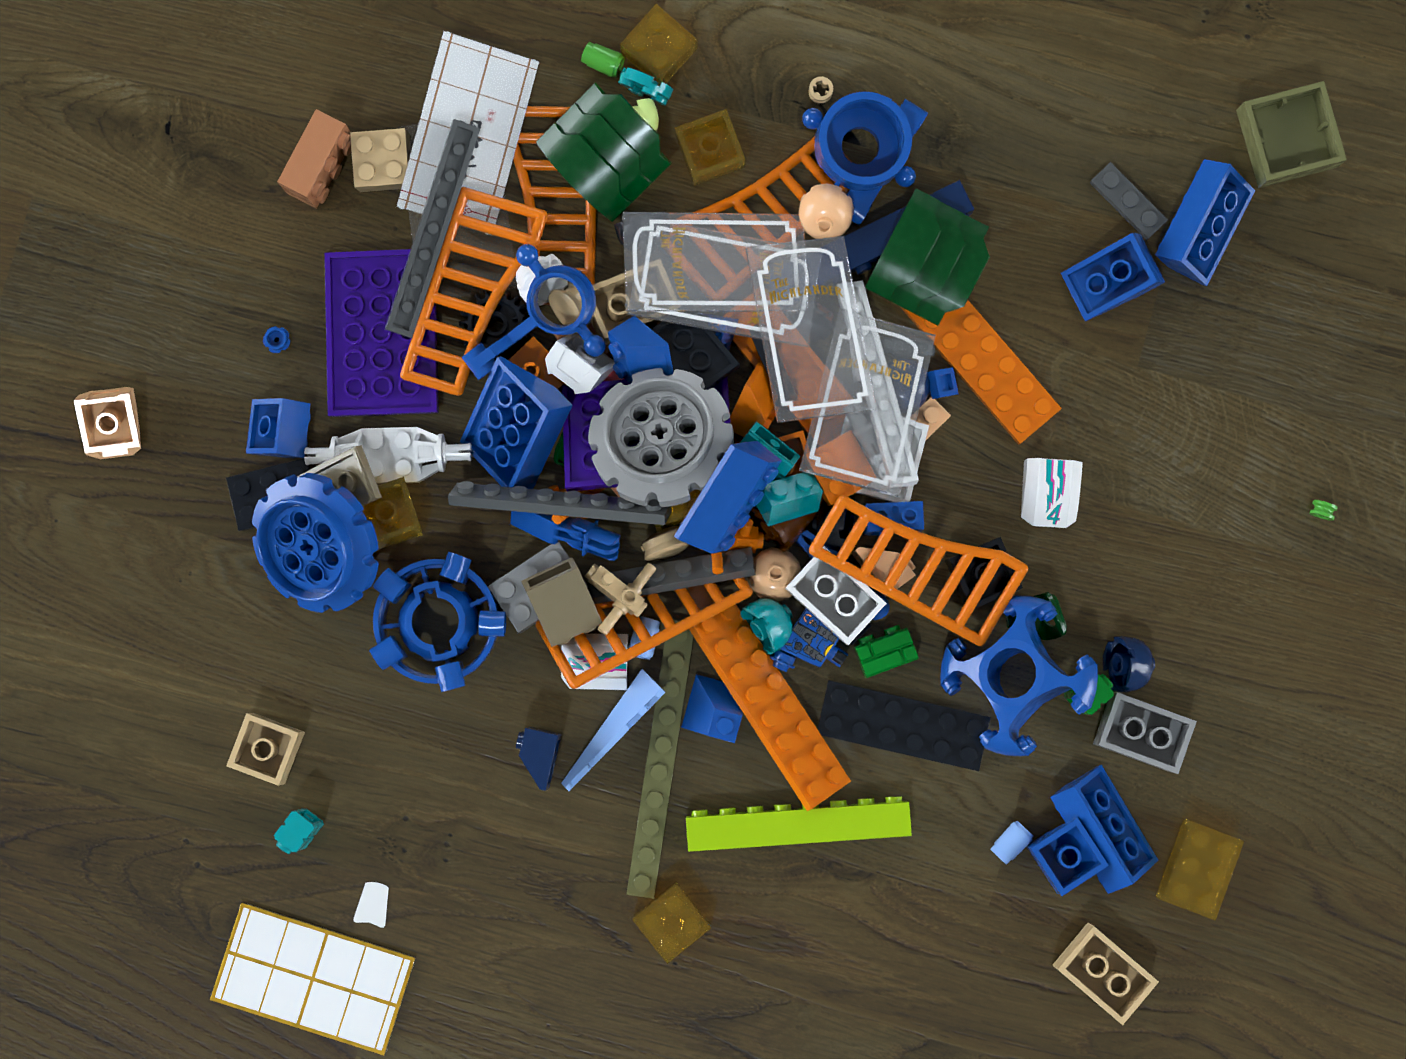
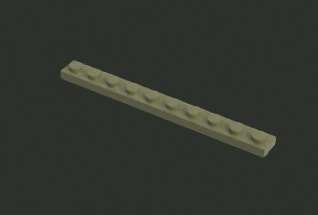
(660, 766)

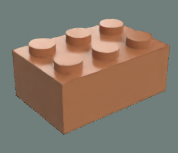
(316, 159)

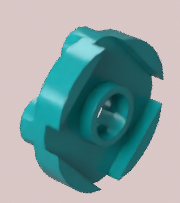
(641, 84)

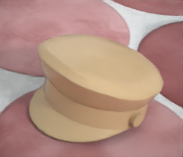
(566, 304)
(663, 545)

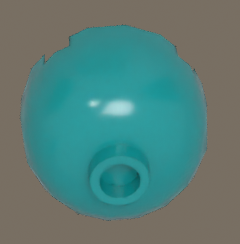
(769, 623)

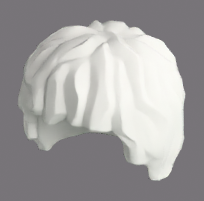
(525, 276)

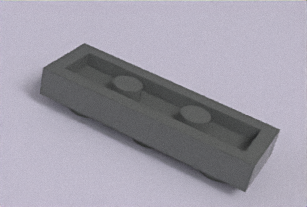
(1128, 201)

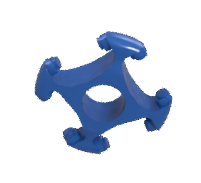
(1048, 684)

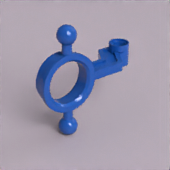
(482, 360)

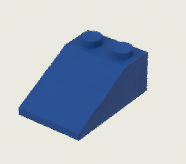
(1112, 276)

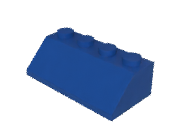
(1205, 221)
(729, 497)
(1109, 825)

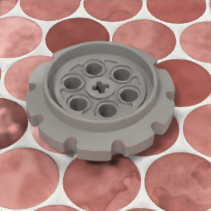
(652, 395)

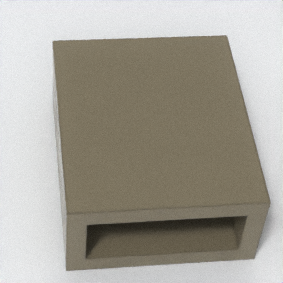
(562, 602)

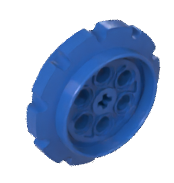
(315, 542)

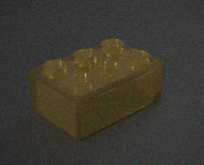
(1199, 869)

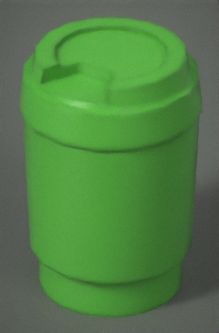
(603, 59)

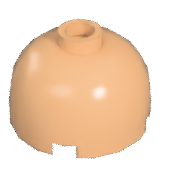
(826, 211)
(773, 573)

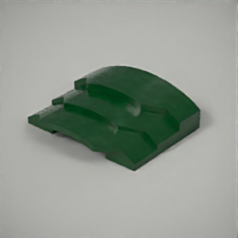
(605, 151)
(931, 259)

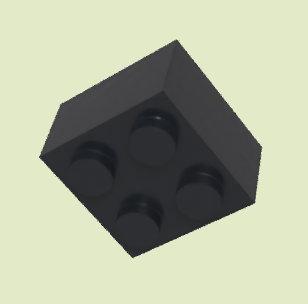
(975, 571)

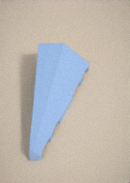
(631, 707)

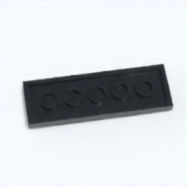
(902, 725)

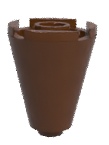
(783, 533)

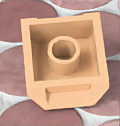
(108, 422)

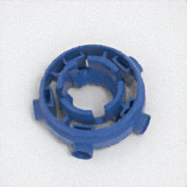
(393, 587)

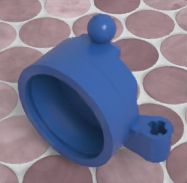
(889, 125)

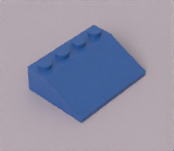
(515, 424)

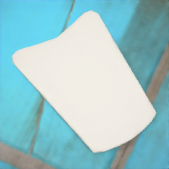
(372, 904)

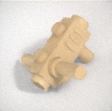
(625, 597)

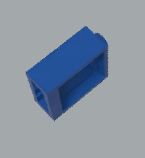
(905, 513)

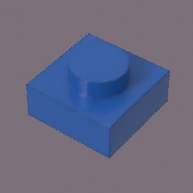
(942, 383)

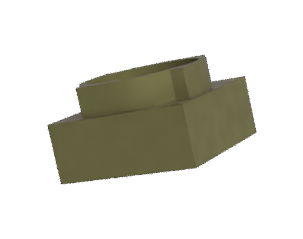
(1291, 134)

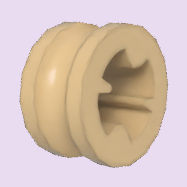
(826, 83)

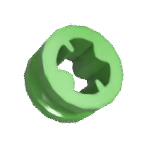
(1323, 510)

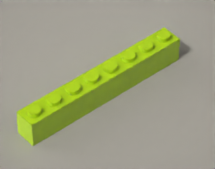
(797, 825)

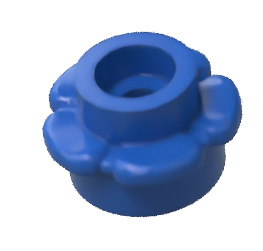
(269, 339)
(783, 660)

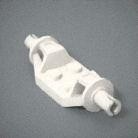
(395, 452)

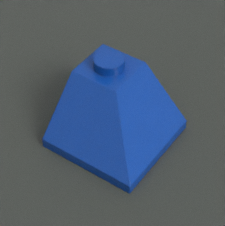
(712, 710)

